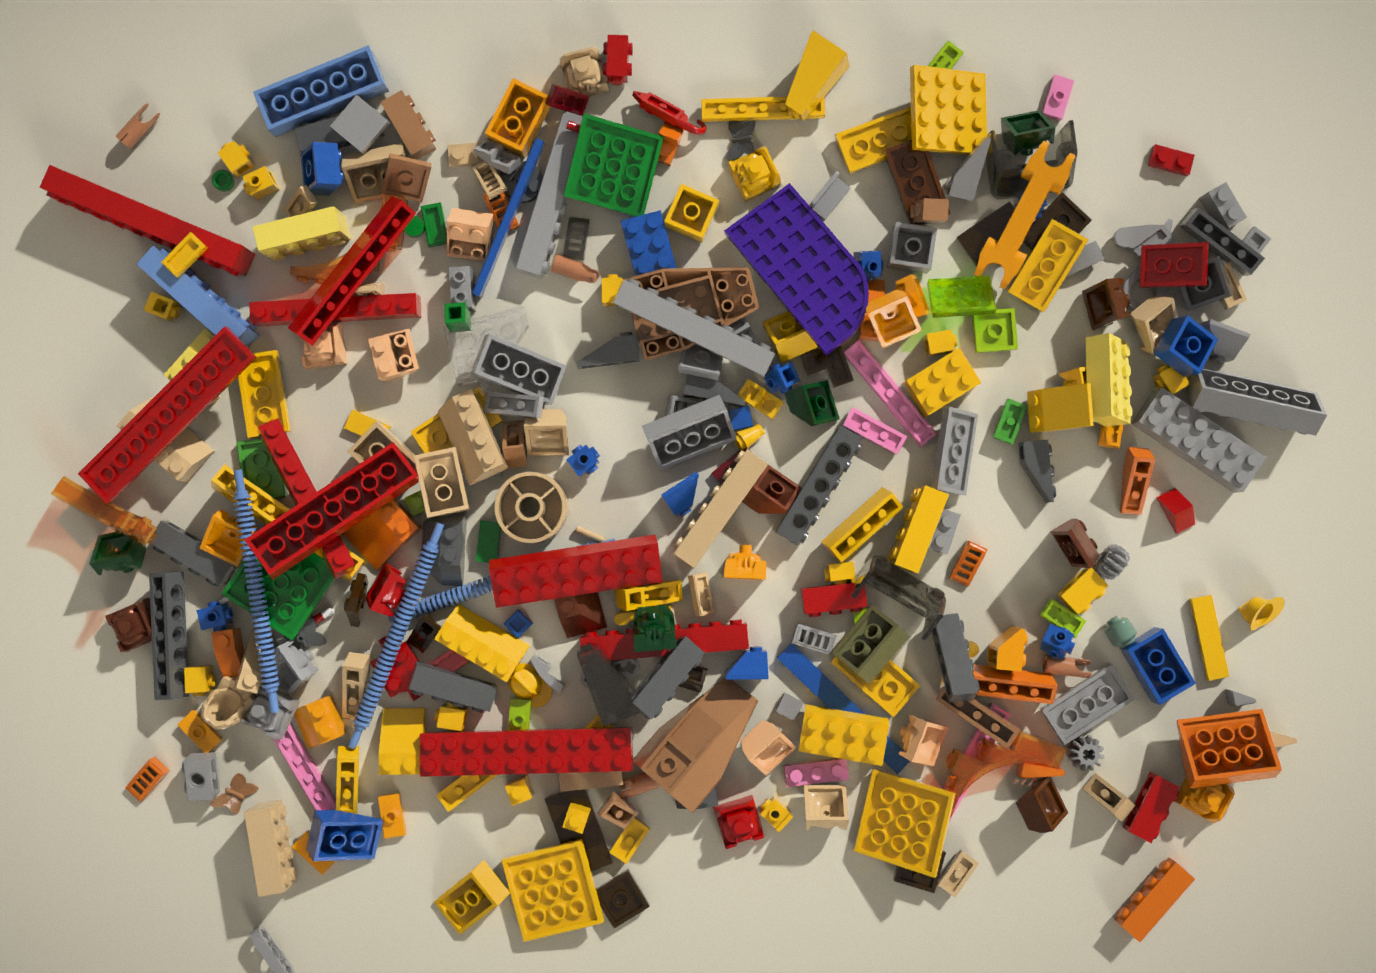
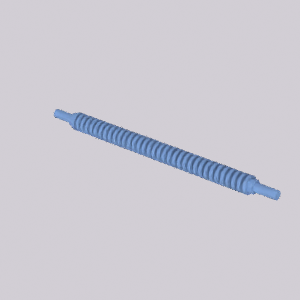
(444, 599)
(390, 647)
(269, 680)

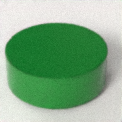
(223, 180)
(415, 227)

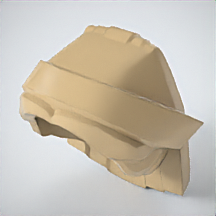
(225, 706)

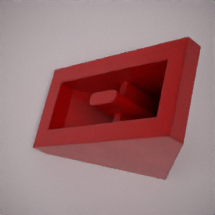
(1177, 510)

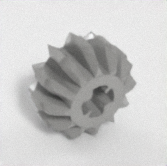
(1112, 561)
(1082, 761)

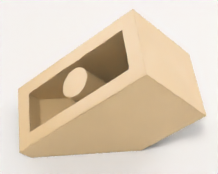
(1108, 797)

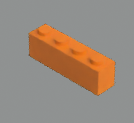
(1015, 684)
(1154, 899)

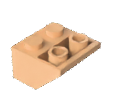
(469, 234)
(393, 355)

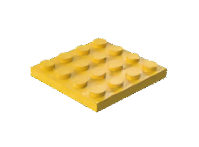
(947, 109)
(904, 822)
(552, 890)

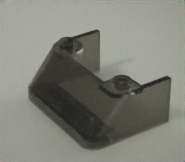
(1005, 175)
(904, 589)

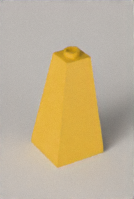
(816, 75)

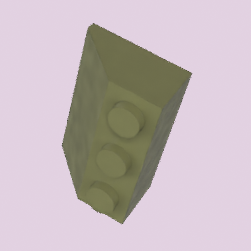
(870, 644)

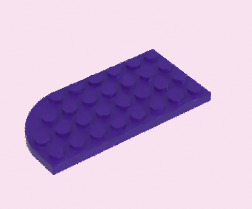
(804, 267)

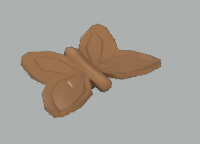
(233, 797)

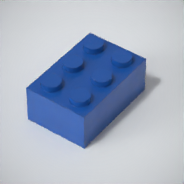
(648, 243)
(1158, 665)

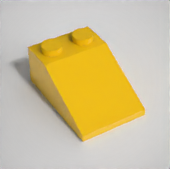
(1060, 408)
(401, 741)
(472, 897)

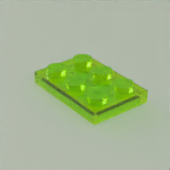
(961, 296)

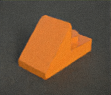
(671, 140)

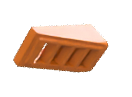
(491, 205)
(974, 567)
(156, 766)
(1036, 770)

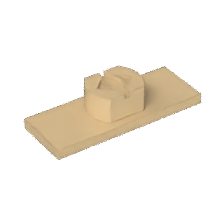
(589, 780)

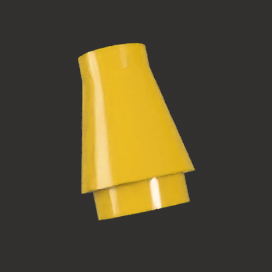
(748, 437)

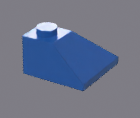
(682, 495)
(749, 665)

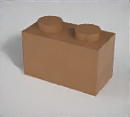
(930, 211)

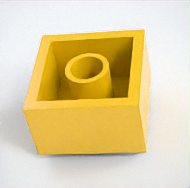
(691, 213)

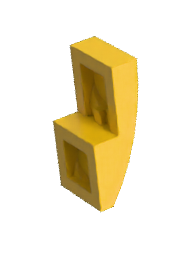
(760, 399)

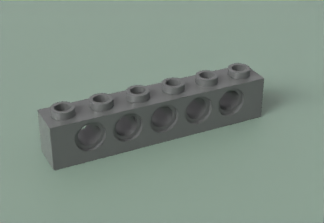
(842, 437)
(168, 634)

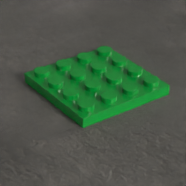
(613, 165)
(289, 596)

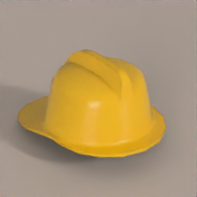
(1261, 611)
(529, 685)

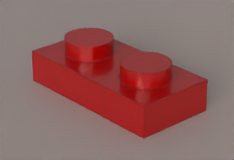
(1171, 160)

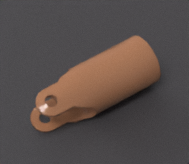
(135, 129)
(574, 269)
(1065, 667)
(639, 784)

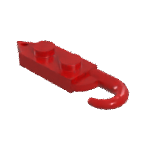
(667, 112)

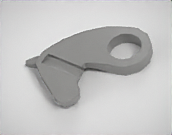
(1134, 238)

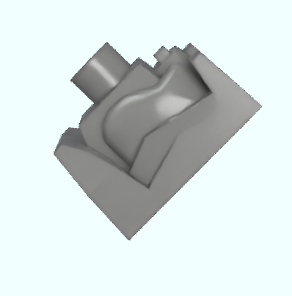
(293, 666)
(275, 723)

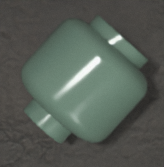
(1120, 631)

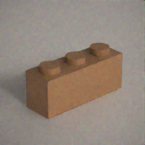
(409, 124)

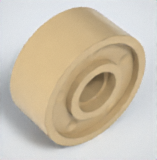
(552, 512)

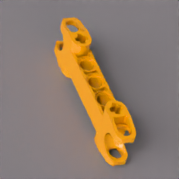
(1042, 180)

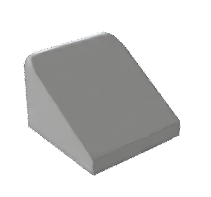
(1238, 699)

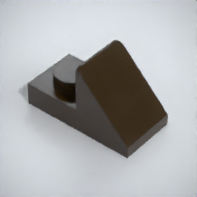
(424, 633)

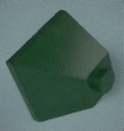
(813, 403)

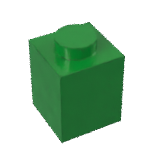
(457, 317)

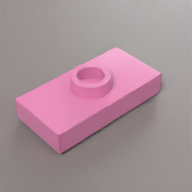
(1057, 97)

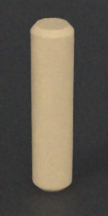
(591, 535)

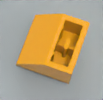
(1008, 650)

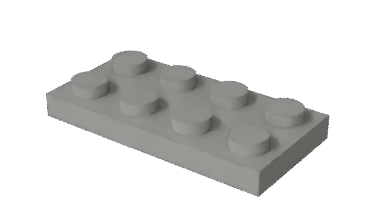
(954, 451)
(1087, 704)

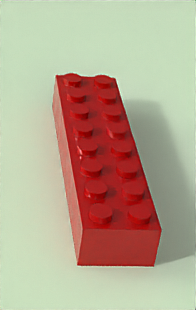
(332, 510)
(575, 571)

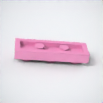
(874, 431)
(816, 772)

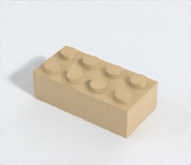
(270, 847)

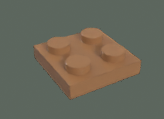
(406, 177)

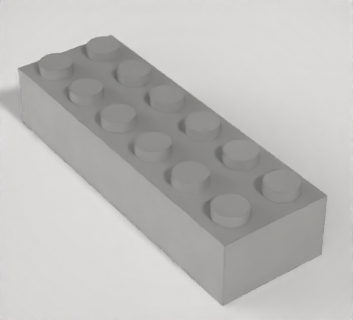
(1256, 401)
(1198, 440)

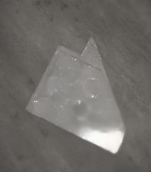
(465, 345)

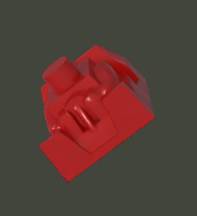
(386, 590)
(739, 821)

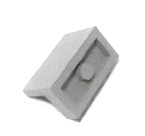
(829, 196)

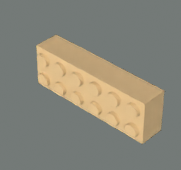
(721, 508)

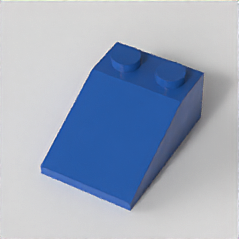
(343, 836)

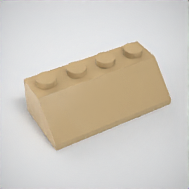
(472, 437)
(183, 455)

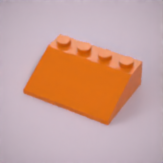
(383, 533)
(1227, 748)

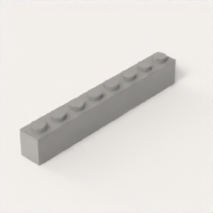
(549, 203)
(693, 327)

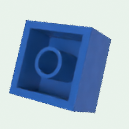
(321, 168)
(1185, 346)

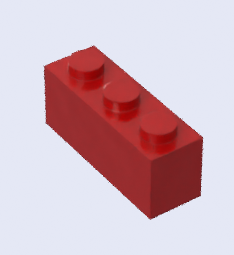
(832, 599)
(1151, 807)

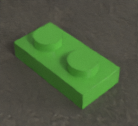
(1009, 421)

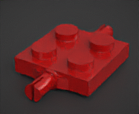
(401, 670)

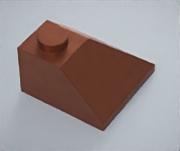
(771, 493)
(580, 614)

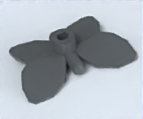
(743, 141)
(309, 635)

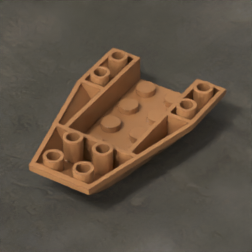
(712, 292)
(697, 743)

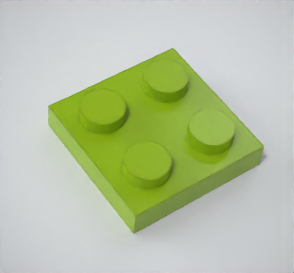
(995, 331)

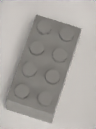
(518, 369)
(689, 432)

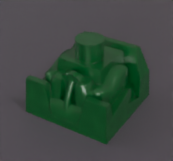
(1026, 132)
(116, 553)
(654, 628)

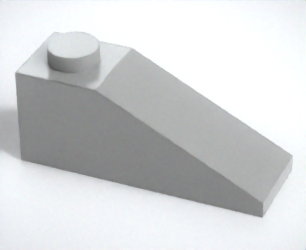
(967, 175)

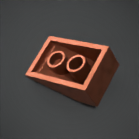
(1076, 544)

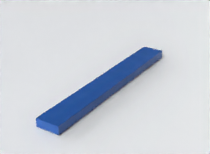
(508, 217)
(833, 697)

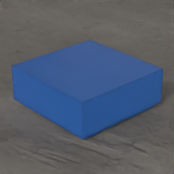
(740, 418)
(518, 623)

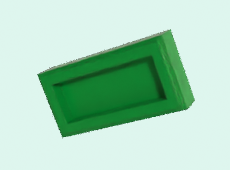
(434, 224)
(488, 541)

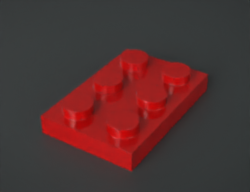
(1174, 265)

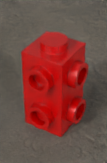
(617, 65)

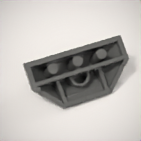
(450, 559)

